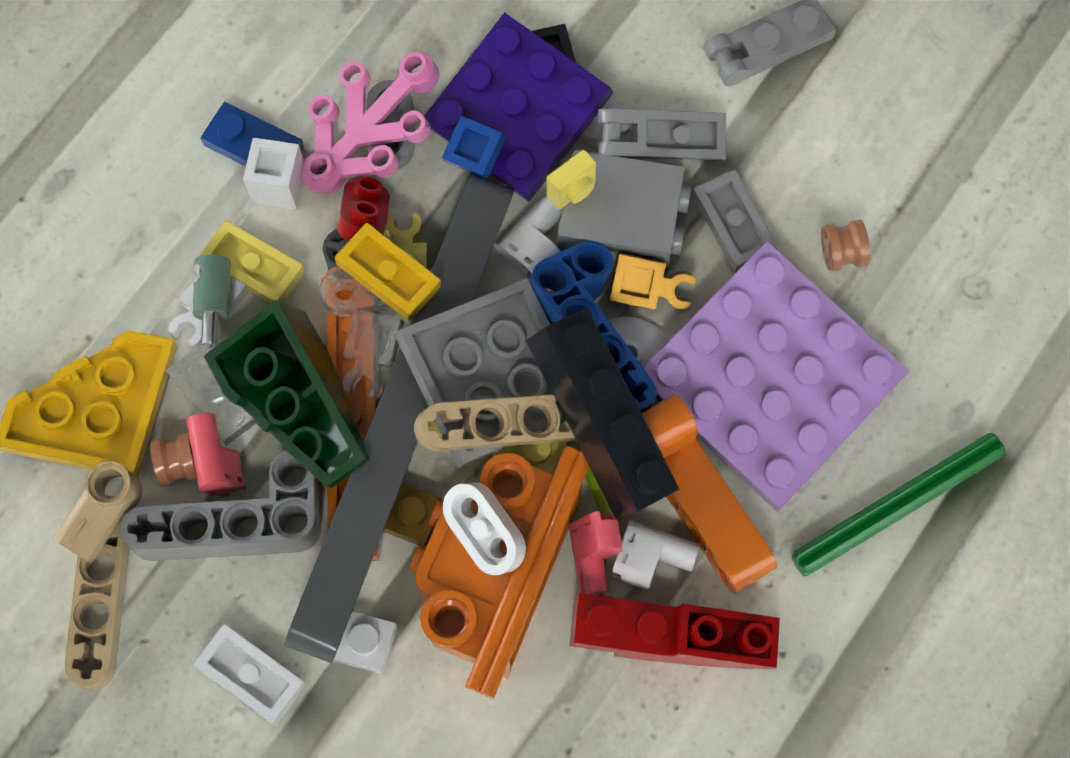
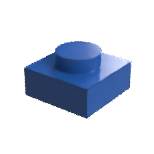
(474, 147)

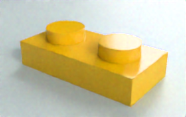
(388, 272)

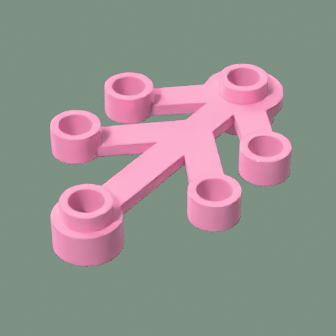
(365, 127)

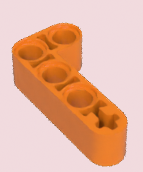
(706, 501)

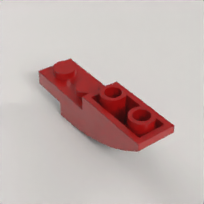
(675, 634)

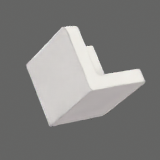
(274, 173)

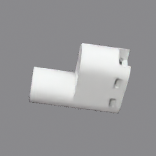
(526, 241)
(645, 548)

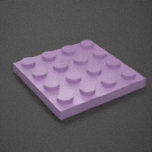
(774, 375)

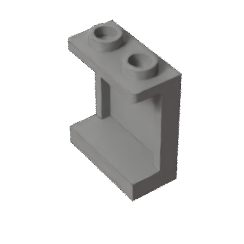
(629, 208)

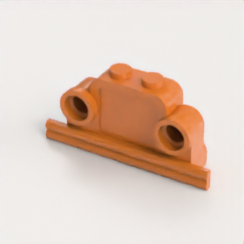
(486, 614)

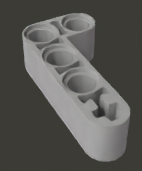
(225, 516)

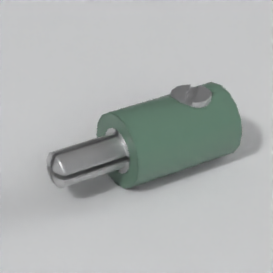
(211, 295)

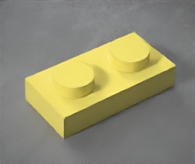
(256, 263)

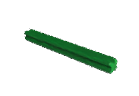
(898, 504)

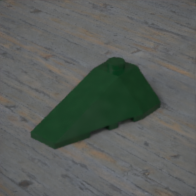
(290, 388)

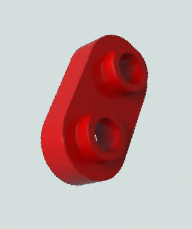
(362, 203)

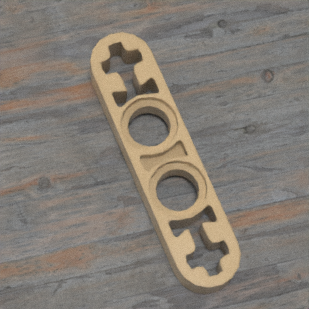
(510, 416)
(91, 592)

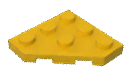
(93, 406)

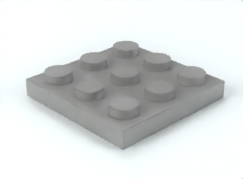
(480, 355)

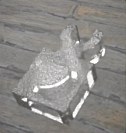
(371, 345)

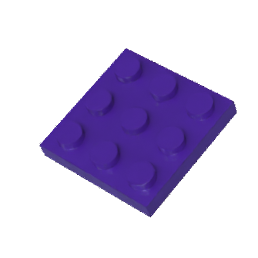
(528, 95)

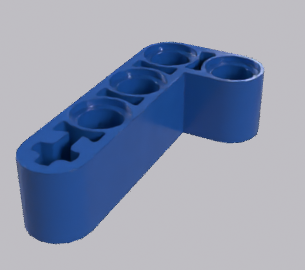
(577, 289)

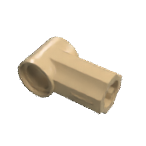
(96, 516)

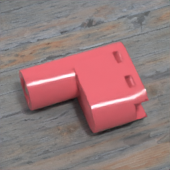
(216, 466)
(593, 541)

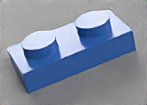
(233, 131)

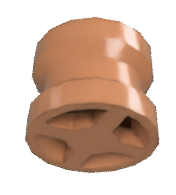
(845, 245)
(172, 460)

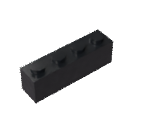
(602, 414)

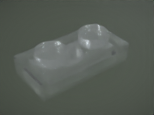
(203, 392)

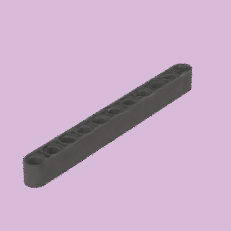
(391, 436)

